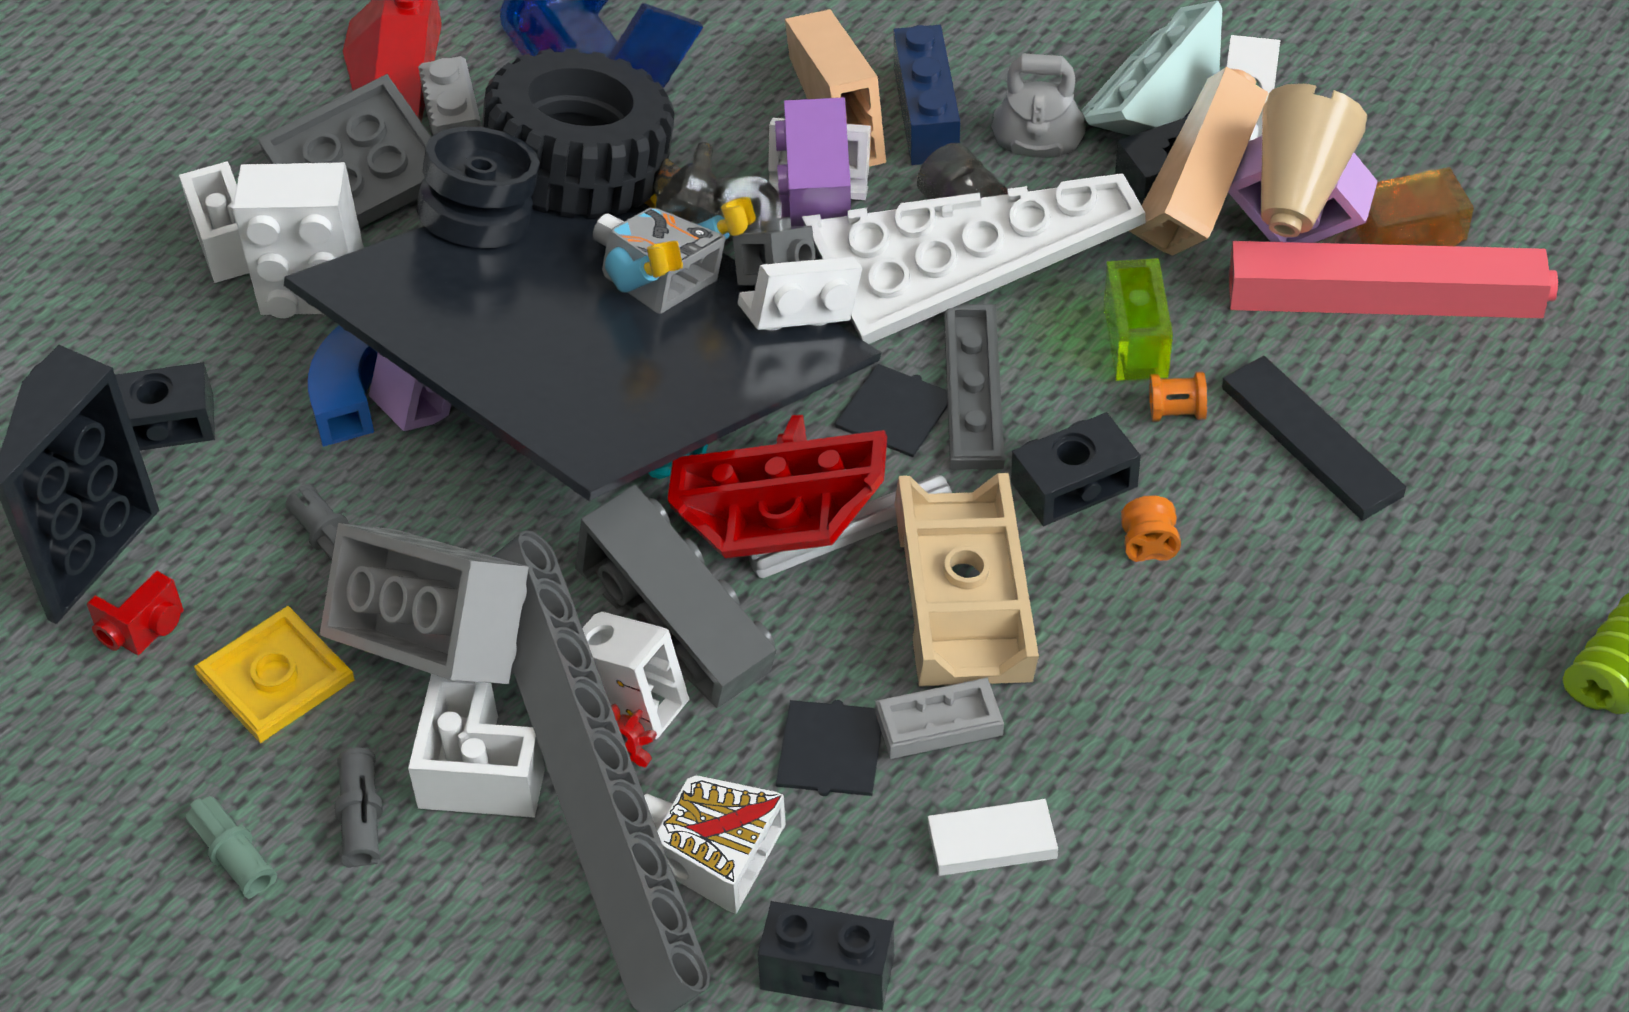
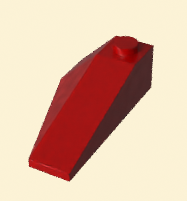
(394, 41)

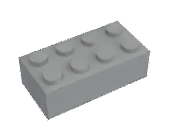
(424, 603)

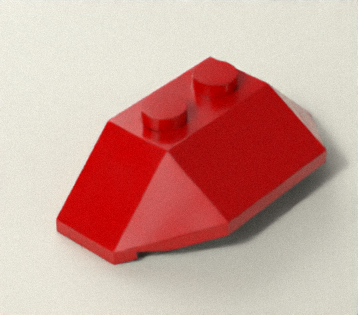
(778, 492)

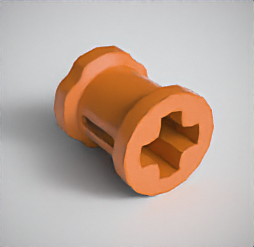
(1194, 405)

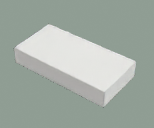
(992, 837)

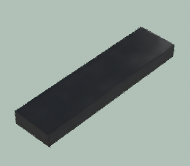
(1314, 438)

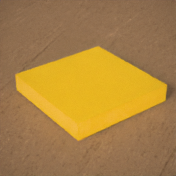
(274, 673)

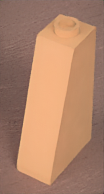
(835, 68)
(1202, 163)

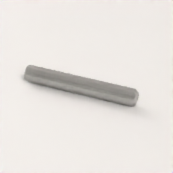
(871, 519)

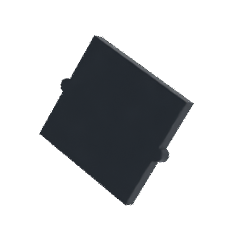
(898, 405)
(829, 748)

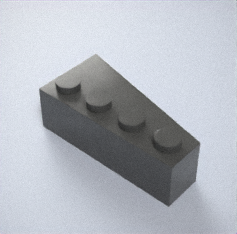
(670, 587)

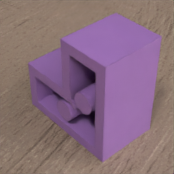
(817, 159)

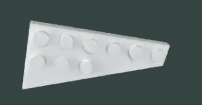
(966, 245)

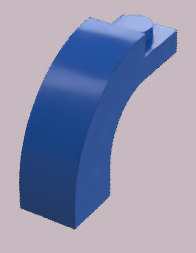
(339, 387)

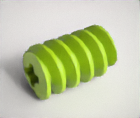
(1602, 669)

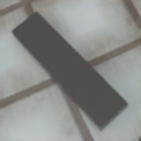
(973, 387)

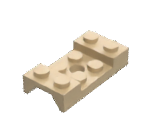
(966, 624)

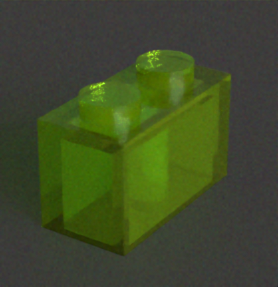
(1137, 319)

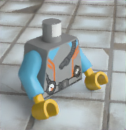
(665, 256)

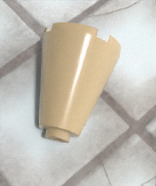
(1304, 153)

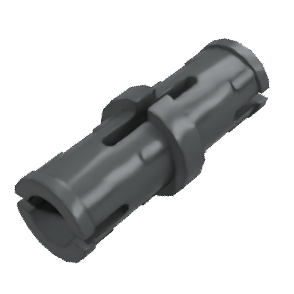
(358, 807)

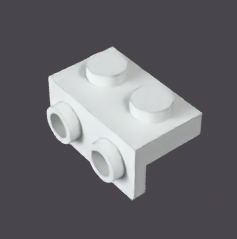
(802, 293)

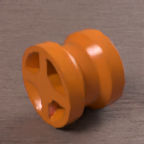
(1150, 529)

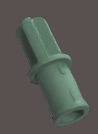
(230, 846)

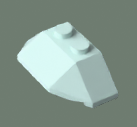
(1162, 75)

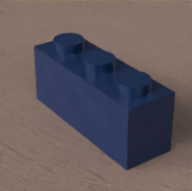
(925, 90)

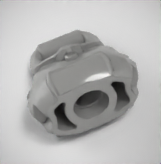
(1039, 115)

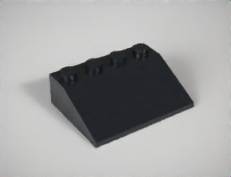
(72, 477)

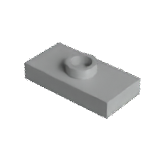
(939, 718)

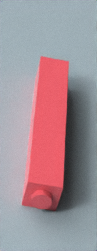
(1390, 279)

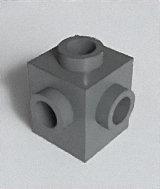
(771, 244)

